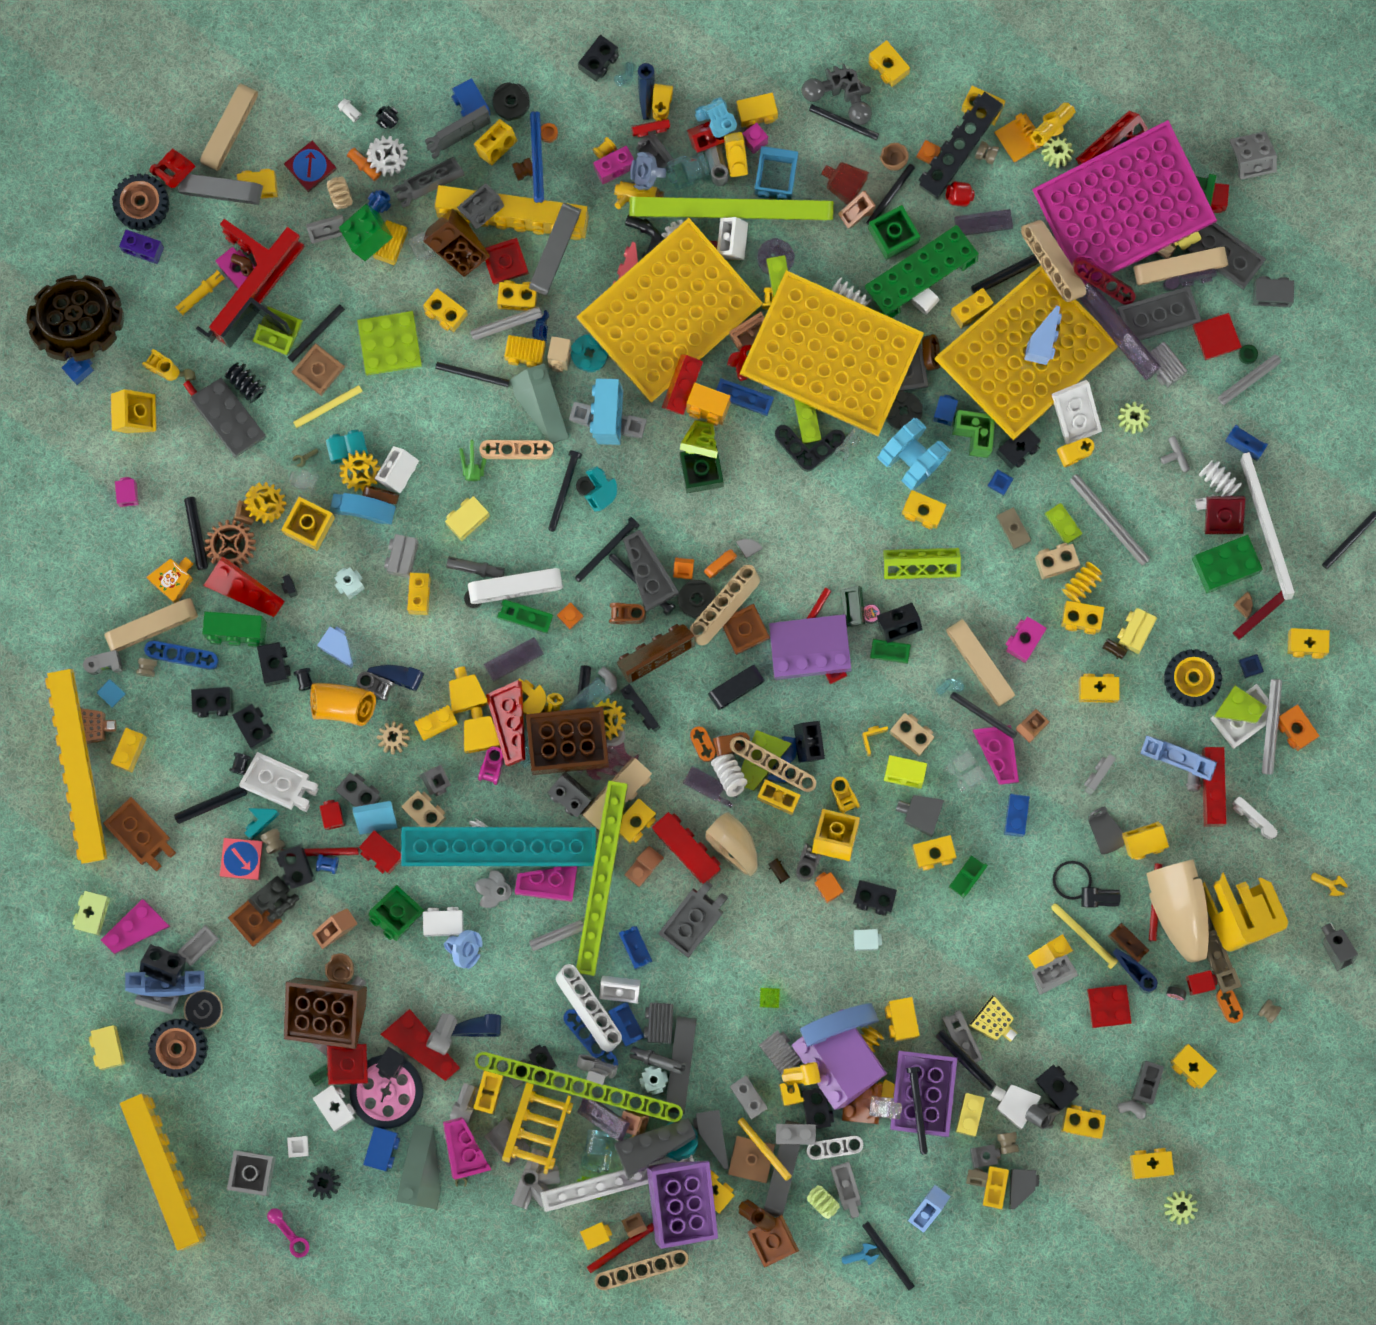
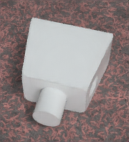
(1014, 1103)

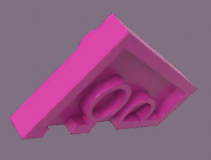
(999, 753)
(548, 884)
(133, 927)
(463, 1151)

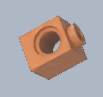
(637, 1121)

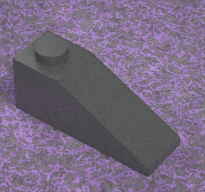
(711, 1132)

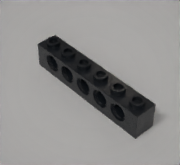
(937, 187)

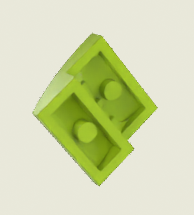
(273, 337)

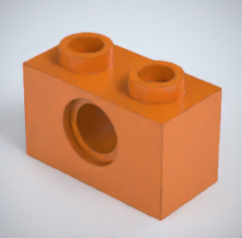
(1307, 731)

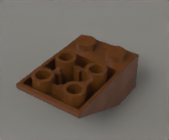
(456, 243)

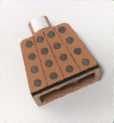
(96, 725)

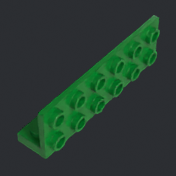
(921, 270)

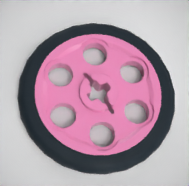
(402, 1113)

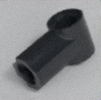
(1099, 897)

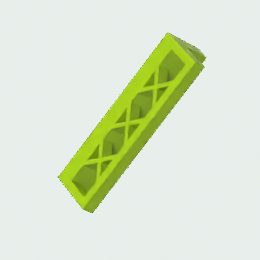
(922, 559)

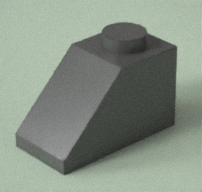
(1022, 1186)

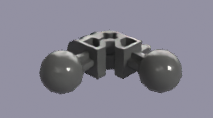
(814, 90)

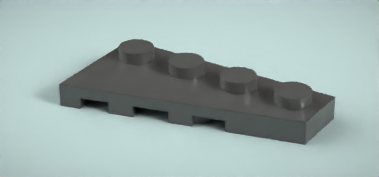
(650, 576)
(644, 1149)

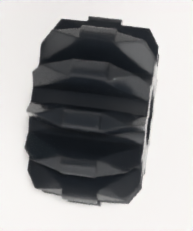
(326, 1176)

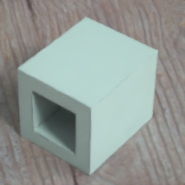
(866, 940)

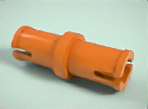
(362, 164)

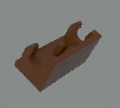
(1128, 942)

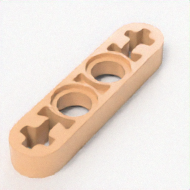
(516, 452)

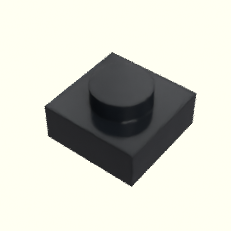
(288, 586)

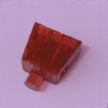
(845, 181)

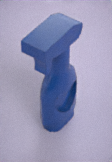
(788, 756)

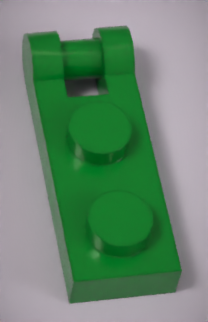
(525, 616)

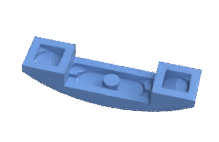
(1179, 757)
(139, 984)
(838, 1023)

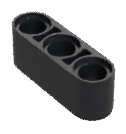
(736, 687)

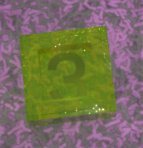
(769, 997)

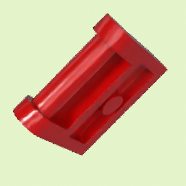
(643, 129)
(175, 163)

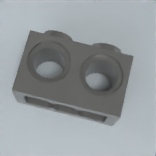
(355, 797)
(1147, 1082)

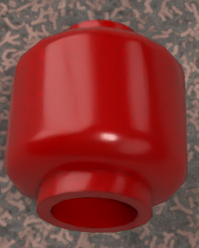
(959, 194)

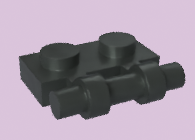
(269, 895)

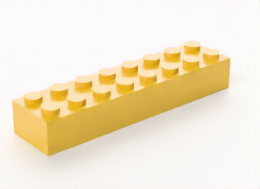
(517, 212)
(162, 1171)

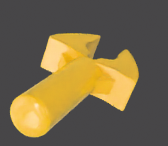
(1329, 883)

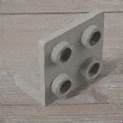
(1254, 155)
(1053, 974)

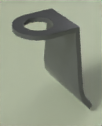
(1106, 831)

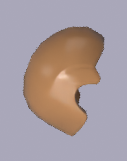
(894, 156)
(339, 968)

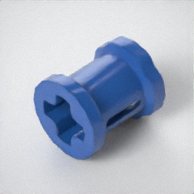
(327, 864)

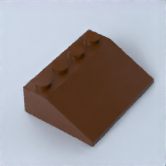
(657, 653)
(567, 741)
(324, 1012)

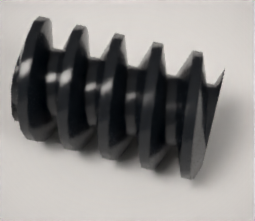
(245, 382)

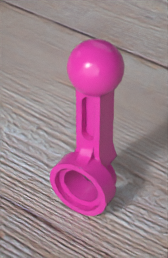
(276, 1217)

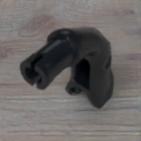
(645, 227)

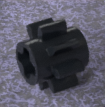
(387, 117)

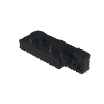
(639, 707)

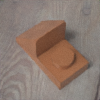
(857, 210)
(1032, 725)
(644, 866)

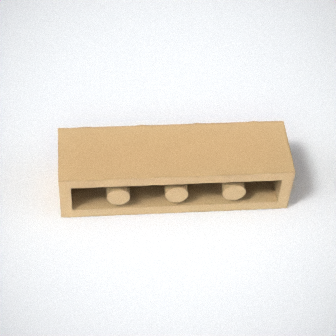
(632, 774)

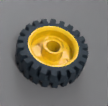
(1196, 663)

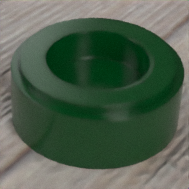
(1248, 354)

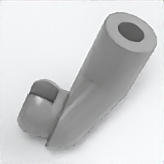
(610, 679)
(1133, 1106)

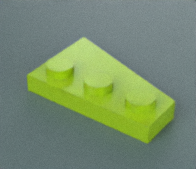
(700, 439)
(754, 773)

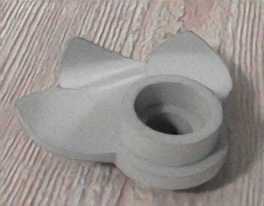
(490, 889)

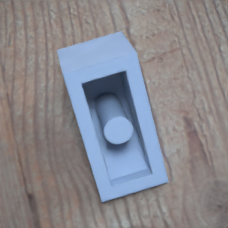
(337, 645)
(929, 1208)

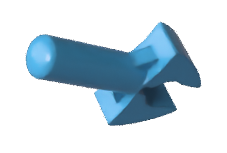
(861, 1255)

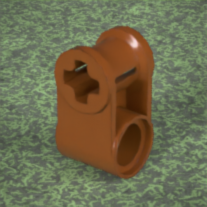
(625, 613)
(722, 743)

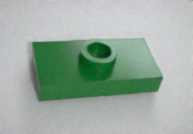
(890, 651)

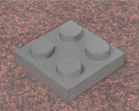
(1094, 779)

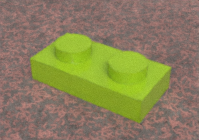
(1063, 523)

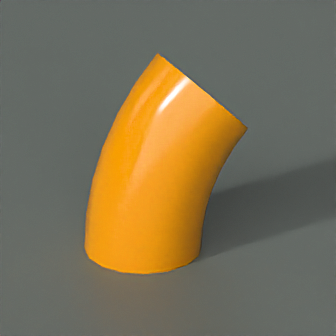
(341, 703)

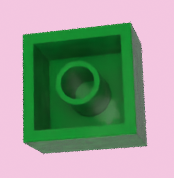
(365, 232)
(894, 232)

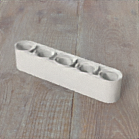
(515, 586)
(589, 1017)

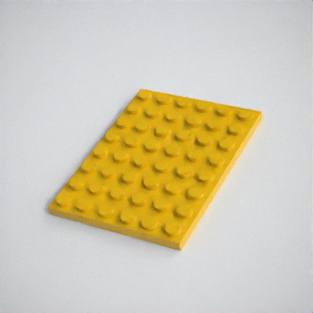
(667, 306)
(992, 351)
(831, 353)

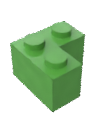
(979, 428)

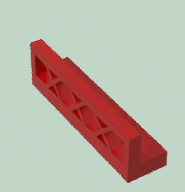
(1122, 128)

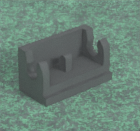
(654, 146)

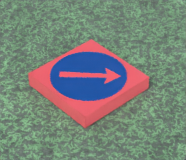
(241, 859)

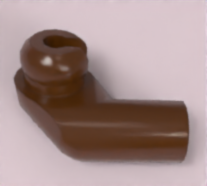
(244, 262)

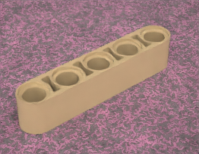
(229, 127)
(1053, 260)
(1180, 265)
(726, 596)
(151, 625)
(980, 662)
(782, 765)
(631, 1269)

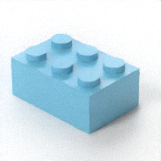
(607, 411)

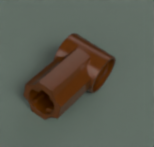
(757, 1215)

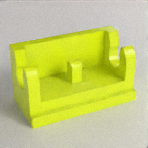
(905, 772)

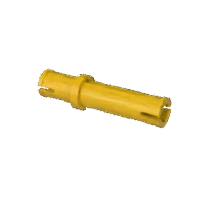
(200, 292)

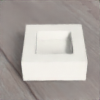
(298, 1146)

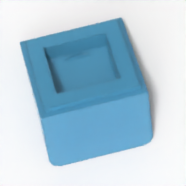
(110, 693)

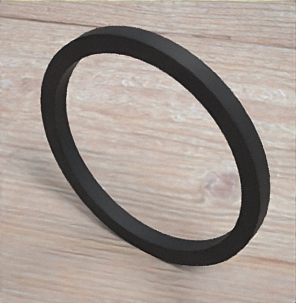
(1065, 863)

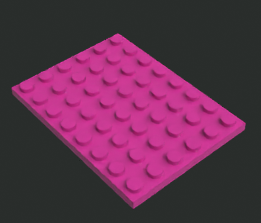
(1126, 202)

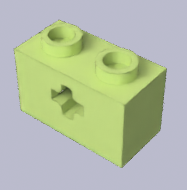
(93, 923)

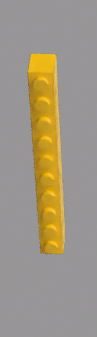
(77, 766)

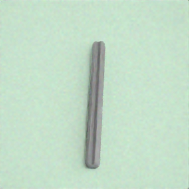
(1109, 519)

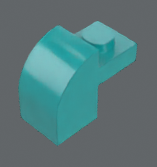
(605, 489)

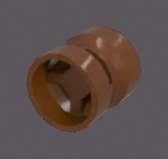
(523, 169)

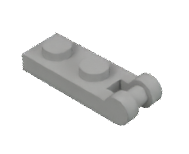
(962, 1035)

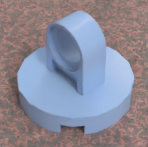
(464, 948)

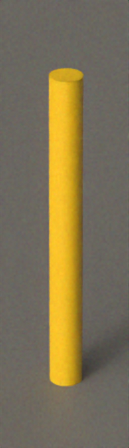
(764, 1149)

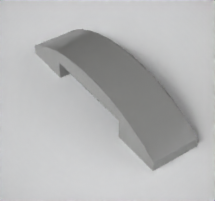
(630, 427)

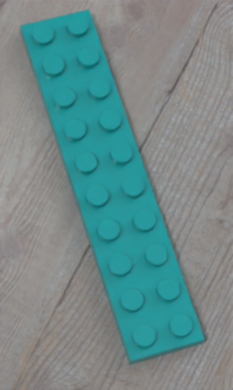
(498, 846)

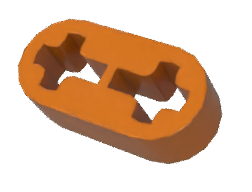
(721, 563)
(706, 741)
(1225, 1007)

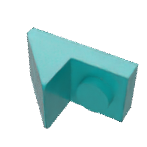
(264, 817)

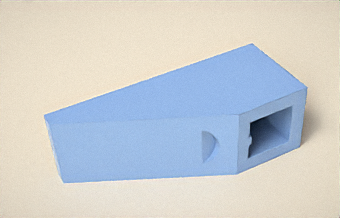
(1040, 344)

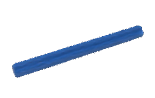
(537, 157)

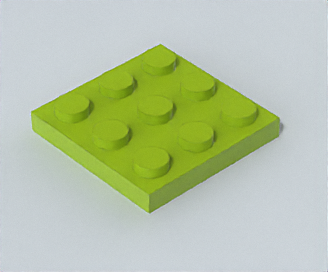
(389, 343)

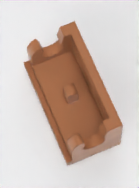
(747, 331)

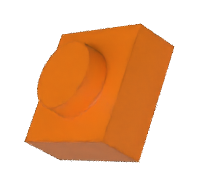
(928, 152)
(683, 568)
(570, 616)

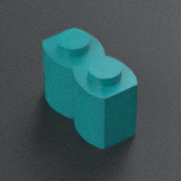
(340, 446)

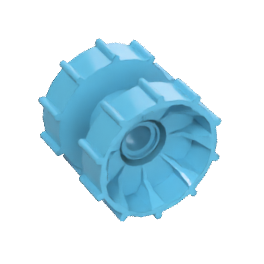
(906, 446)

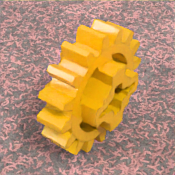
(367, 477)
(273, 500)
(611, 715)

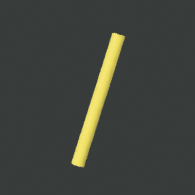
(328, 406)

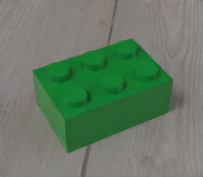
(1227, 564)
(234, 628)

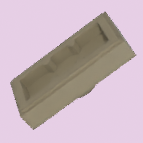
(1013, 528)

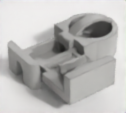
(596, 1069)

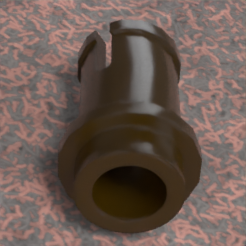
(1115, 649)
(778, 870)

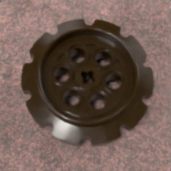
(75, 318)

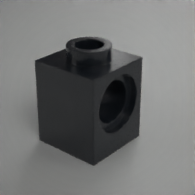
(550, 1064)

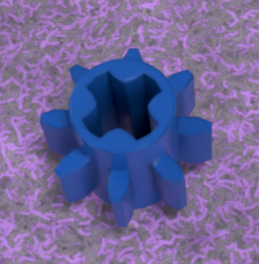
(379, 201)

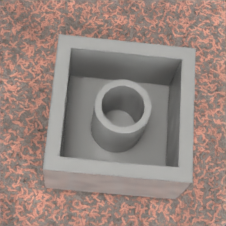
(251, 1173)

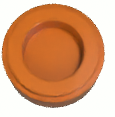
(549, 132)

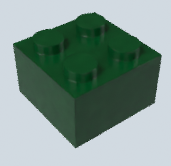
(701, 472)

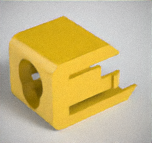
(1234, 923)

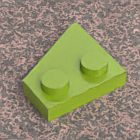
(1240, 707)

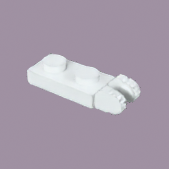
(1255, 818)

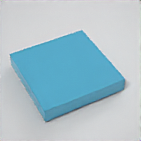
(375, 817)

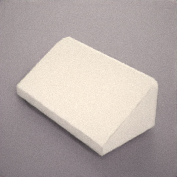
(619, 989)

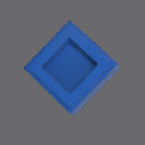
(1000, 482)

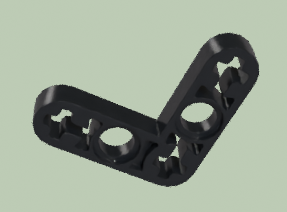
(810, 453)

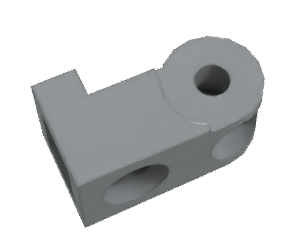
(103, 661)

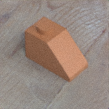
(334, 928)

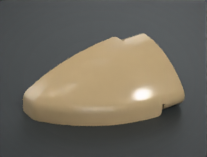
(732, 837)
(1181, 908)

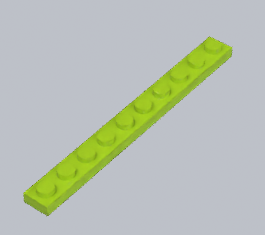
(805, 414)
(601, 877)

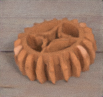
(224, 551)

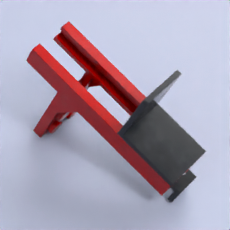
(248, 298)

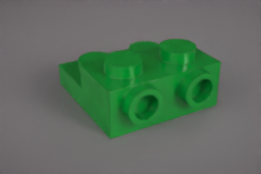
(395, 913)

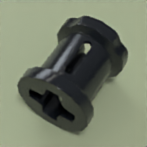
(304, 679)
(239, 764)

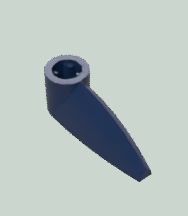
(646, 88)
(400, 675)
(1136, 971)
(483, 1026)

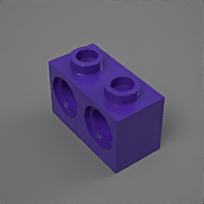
(141, 246)

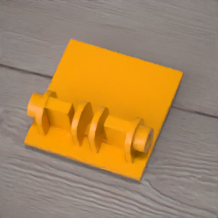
(1017, 137)

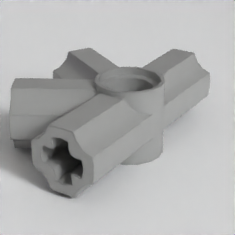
(525, 1191)

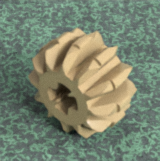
(339, 192)
(386, 737)

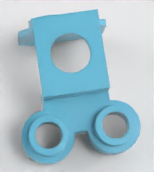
(721, 121)

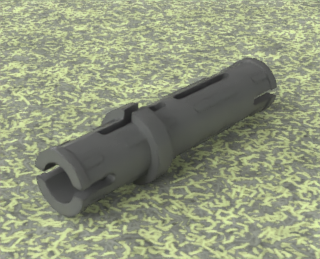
(474, 567)
(650, 1058)

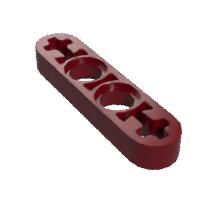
(1104, 280)
(1259, 616)

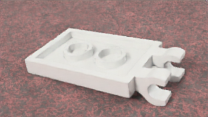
(278, 782)

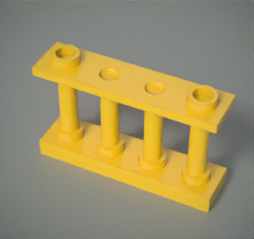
(518, 1132)

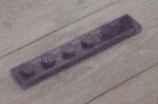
(1119, 332)

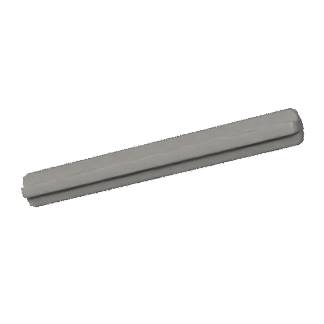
(1272, 726)

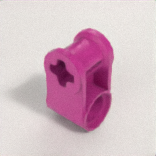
(491, 767)

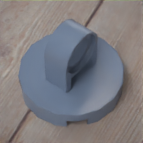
(645, 170)

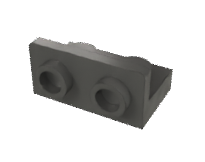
(481, 206)

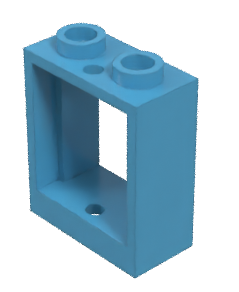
(777, 155)

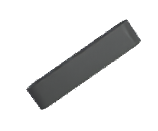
(221, 189)
(555, 249)
(683, 1053)
(779, 1187)

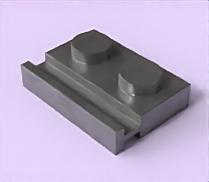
(498, 1139)

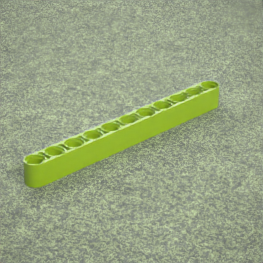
(730, 208)
(571, 1080)

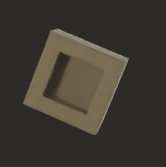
(977, 1177)

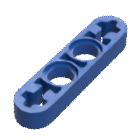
(181, 655)
(588, 1042)

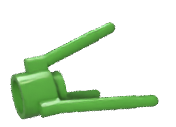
(472, 471)

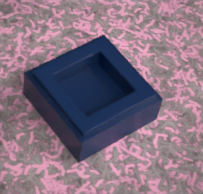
(1251, 666)

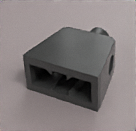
(921, 813)
(1341, 954)

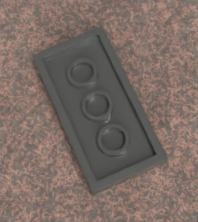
(1242, 260)
(1161, 313)
(227, 417)

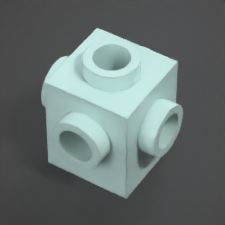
(351, 588)
(659, 1085)

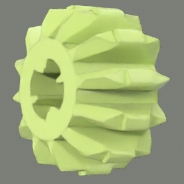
(1060, 158)
(1134, 411)
(823, 1202)
(1184, 1213)

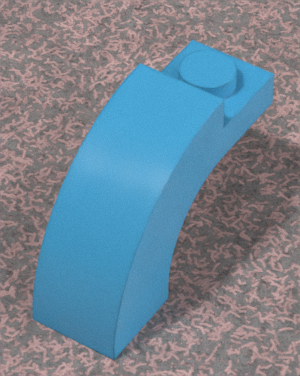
(362, 507)

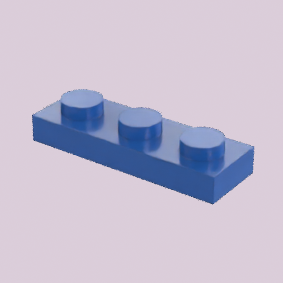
(746, 397)

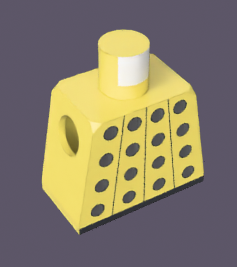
(994, 1021)

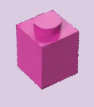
(755, 138)
(126, 492)

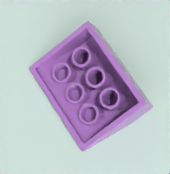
(810, 647)
(844, 1066)
(936, 1092)
(682, 1203)

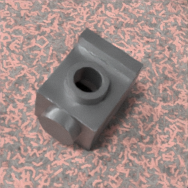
(439, 775)
(977, 1156)

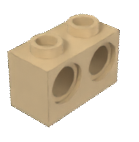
(559, 354)
(1059, 565)
(908, 738)
(420, 816)

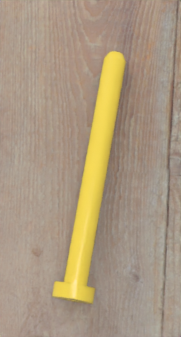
(1084, 935)

